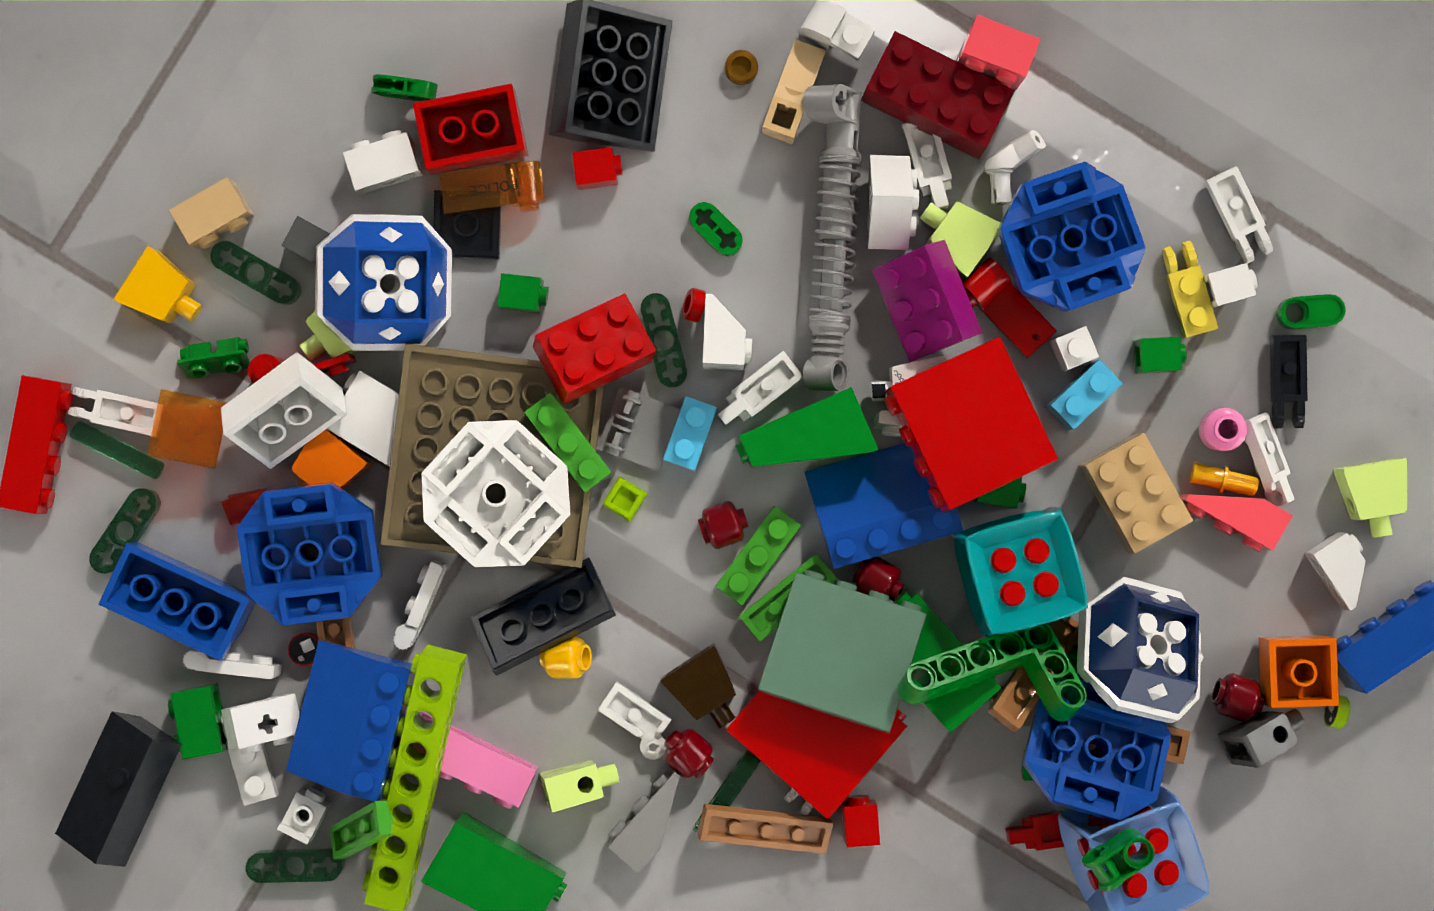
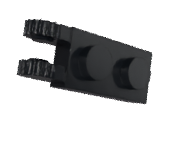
(1288, 377)

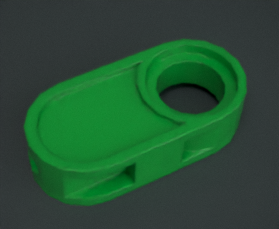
(403, 88)
(1316, 311)

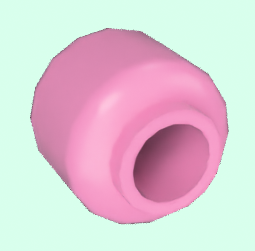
(1222, 429)

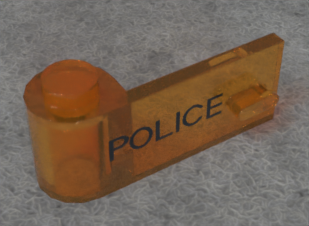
(493, 186)

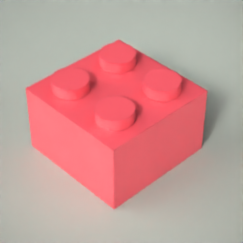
(998, 51)

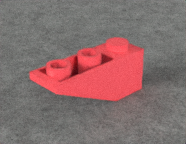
(1252, 518)

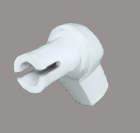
(1006, 160)

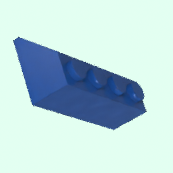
(177, 600)
(1388, 643)

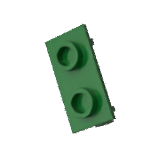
(200, 361)

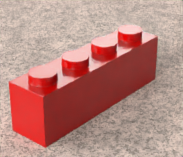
(35, 445)

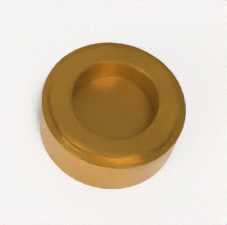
(741, 67)

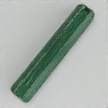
(117, 450)

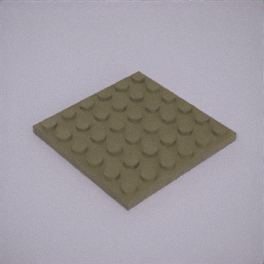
(436, 400)

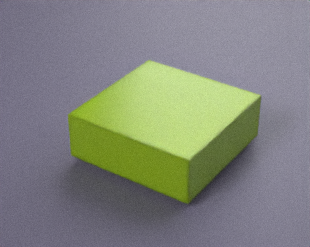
(624, 498)

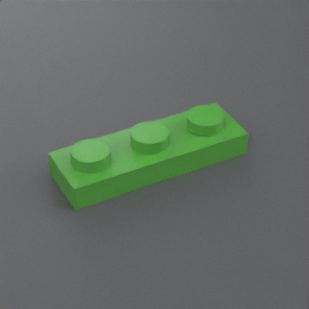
(567, 442)
(758, 555)
(767, 611)
(361, 829)

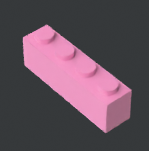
(484, 767)

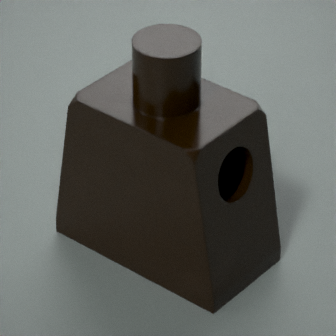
(703, 686)

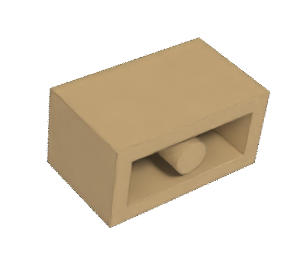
(212, 214)

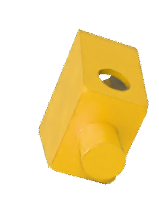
(159, 289)

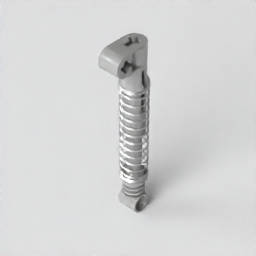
(839, 110)

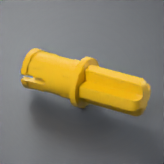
(1223, 479)

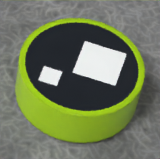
(1337, 715)

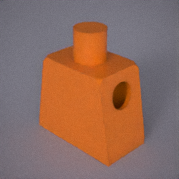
(329, 460)

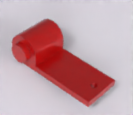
(1007, 308)
(265, 363)

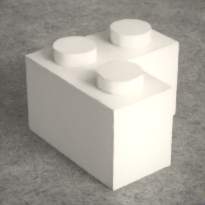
(891, 202)

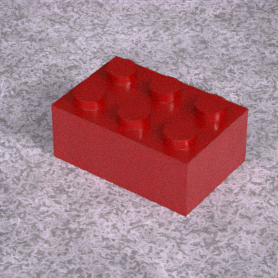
(470, 129)
(594, 348)

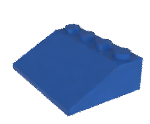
(876, 506)
(350, 720)

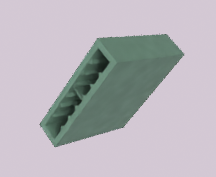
(842, 651)

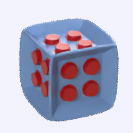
(1169, 883)

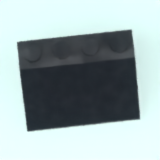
(610, 76)

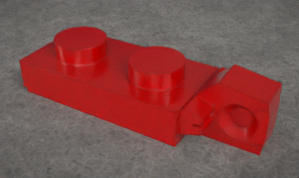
(1037, 832)

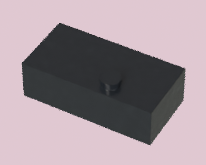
(118, 789)

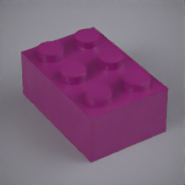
(927, 300)

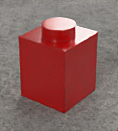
(596, 168)
(860, 821)

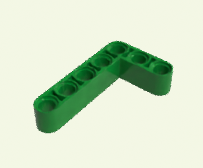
(995, 662)

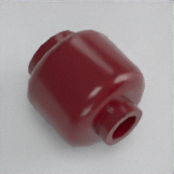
(723, 524)
(880, 577)
(1237, 697)
(688, 753)

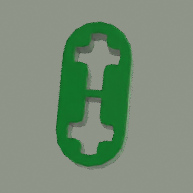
(721, 223)

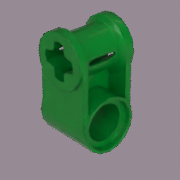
(1116, 859)

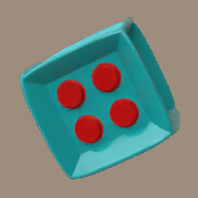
(1020, 571)

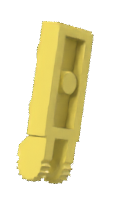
(1189, 292)

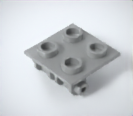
(638, 429)

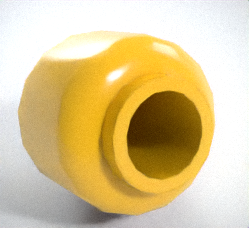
(567, 659)

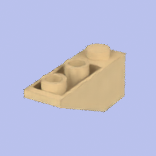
(787, 103)

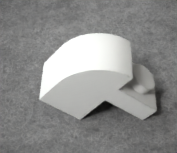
(832, 26)

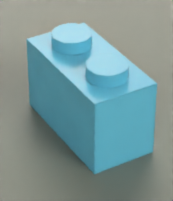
(1083, 395)
(690, 433)

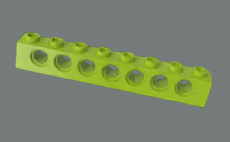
(445, 668)

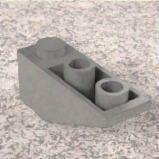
(643, 833)

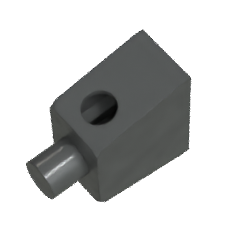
(304, 238)
(1261, 737)

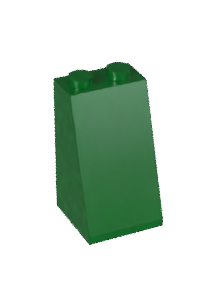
(815, 432)
(935, 639)
(492, 871)

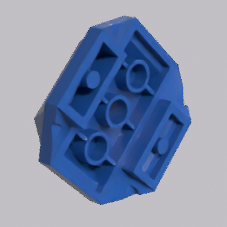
(1104, 231)
(289, 581)
(1104, 787)

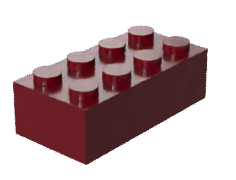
(937, 95)

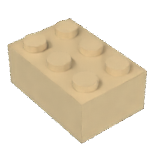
(1136, 493)

